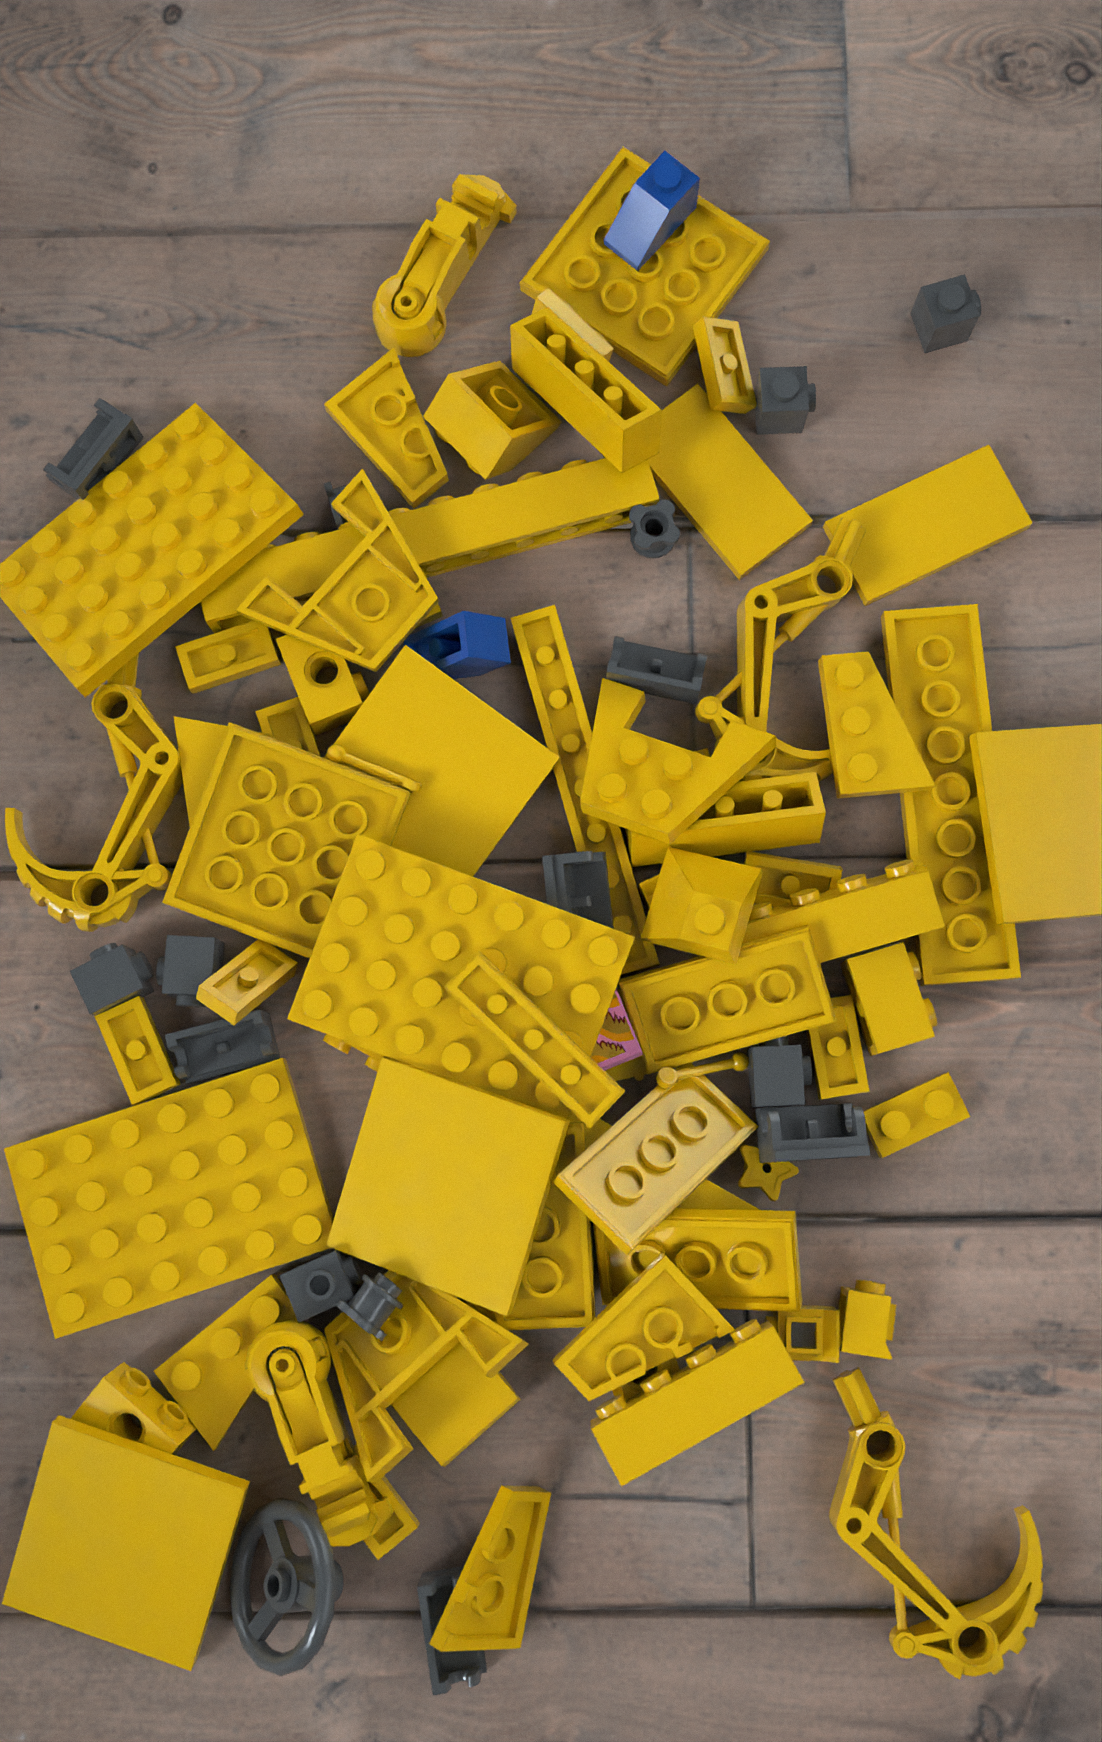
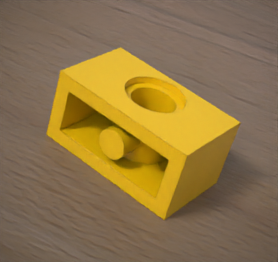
(323, 704)
(130, 1391)

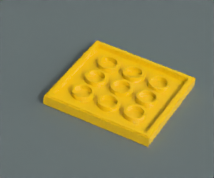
(649, 310)
(466, 755)
(1041, 820)
(277, 838)
(447, 1184)
(125, 1542)

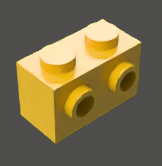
(889, 998)

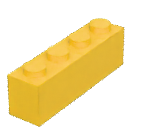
(585, 389)
(746, 818)
(857, 913)
(694, 1401)

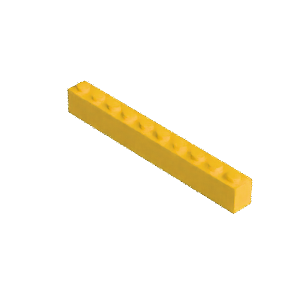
(454, 531)

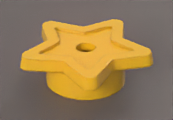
(754, 1175)

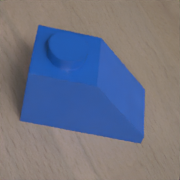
(653, 210)
(464, 644)

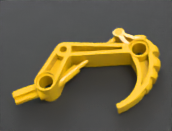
(798, 602)
(132, 832)
(873, 1484)

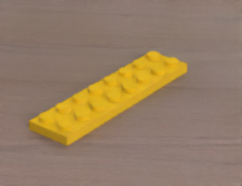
(943, 698)

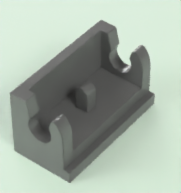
(96, 452)
(657, 670)
(579, 885)
(223, 1047)
(811, 1132)
(452, 1666)

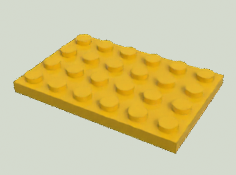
(143, 548)
(407, 930)
(170, 1197)

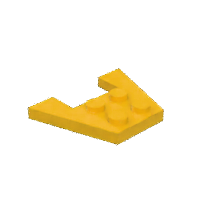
(366, 601)
(655, 783)
(417, 1337)

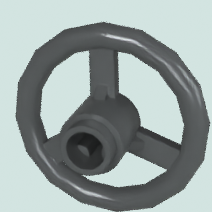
(290, 1585)

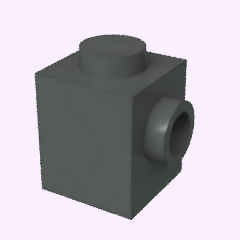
(945, 313)
(783, 400)
(187, 965)
(112, 977)
(778, 1074)
(321, 1283)

